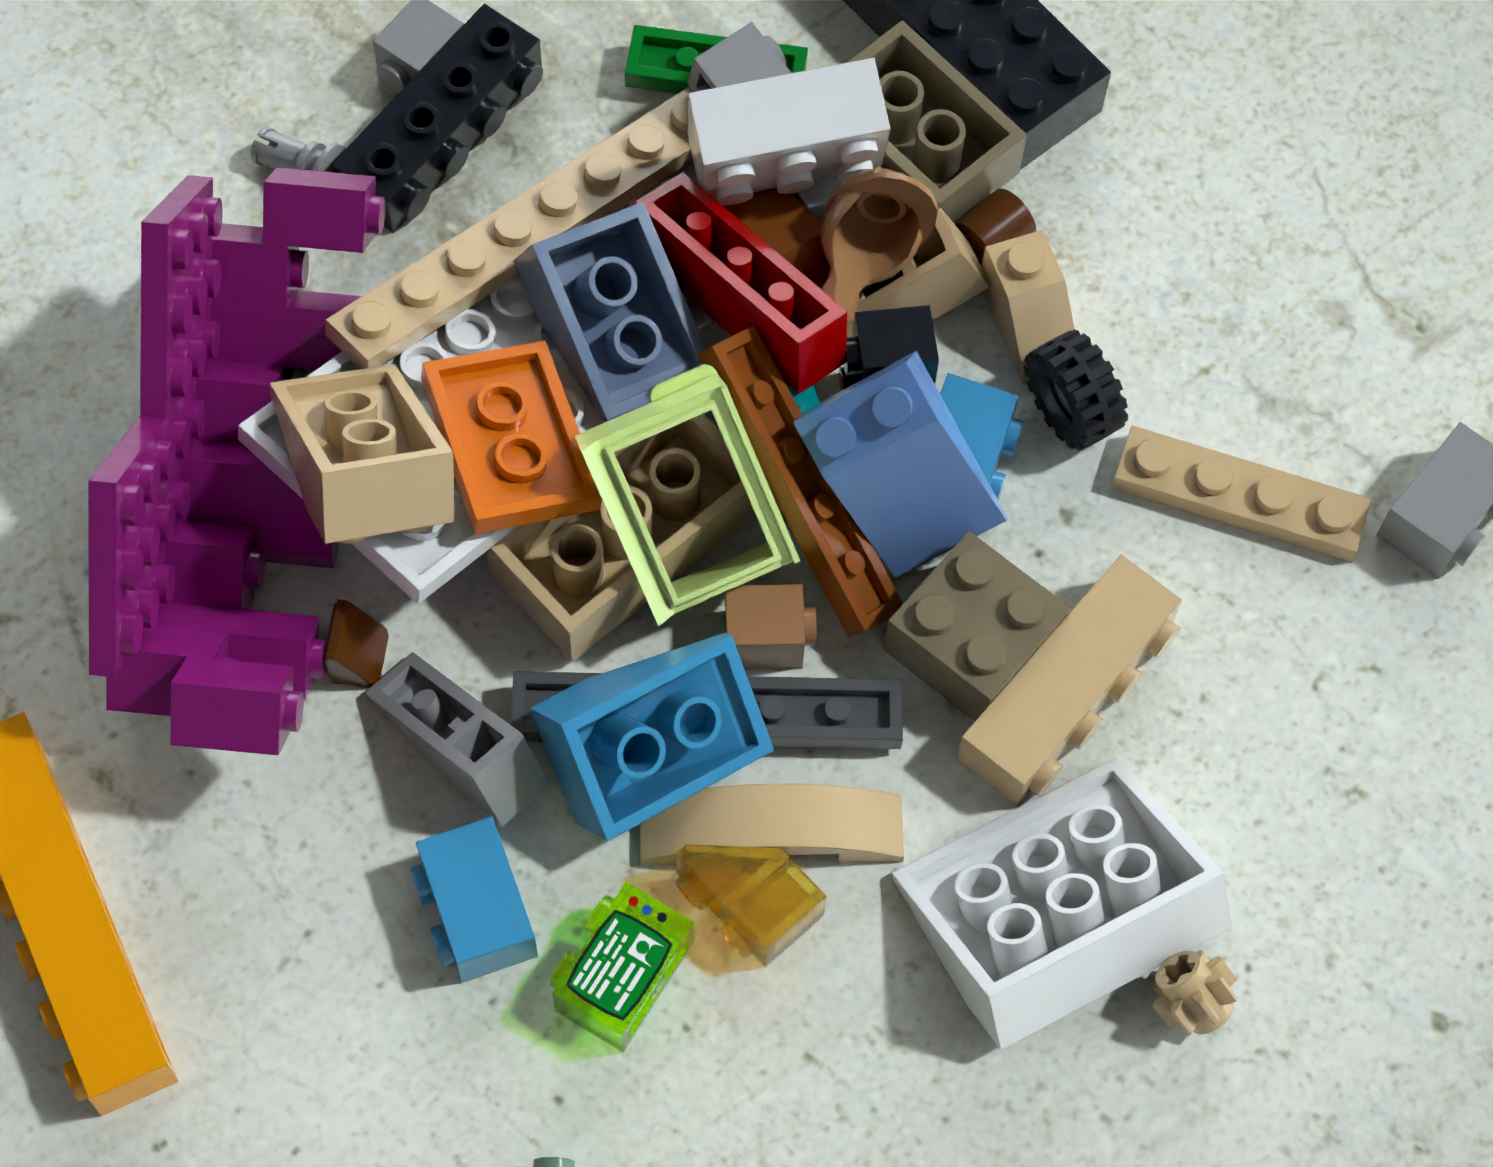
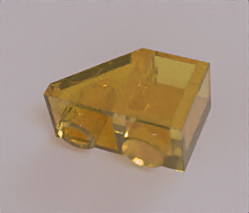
(753, 892)

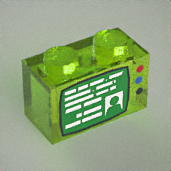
(622, 965)

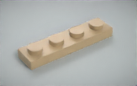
(1242, 493)

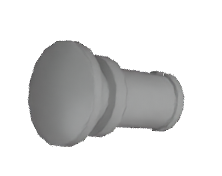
(292, 153)

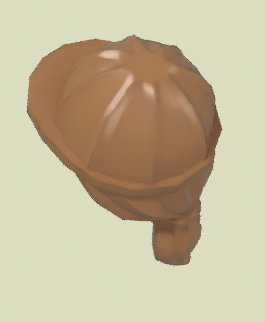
(873, 231)

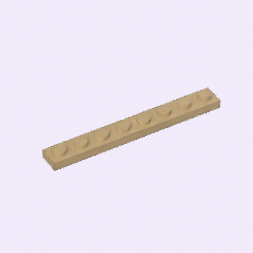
(483, 255)

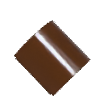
(996, 220)

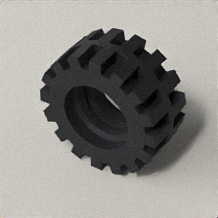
(1076, 390)

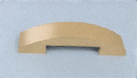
(792, 817)

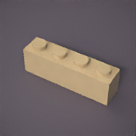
(1069, 682)

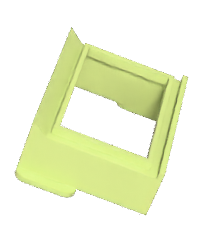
(673, 404)

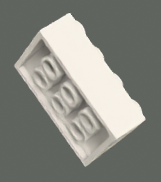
(1064, 901)

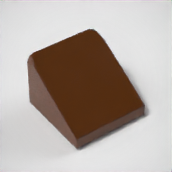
(354, 646)

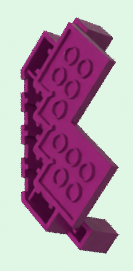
(180, 502)

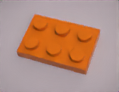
(510, 436)

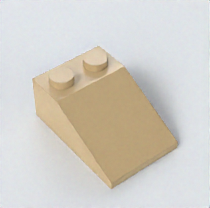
(365, 454)

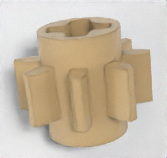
(1194, 992)

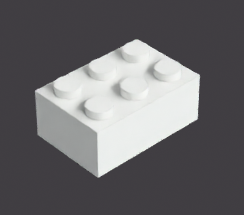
(788, 130)

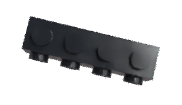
(444, 113)

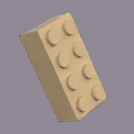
(574, 568)

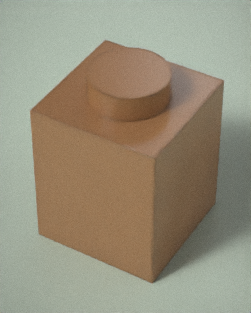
(770, 625)

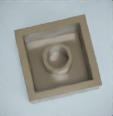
(972, 625)

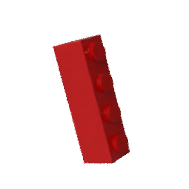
(747, 282)

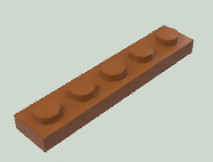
(819, 521)

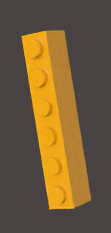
(71, 935)

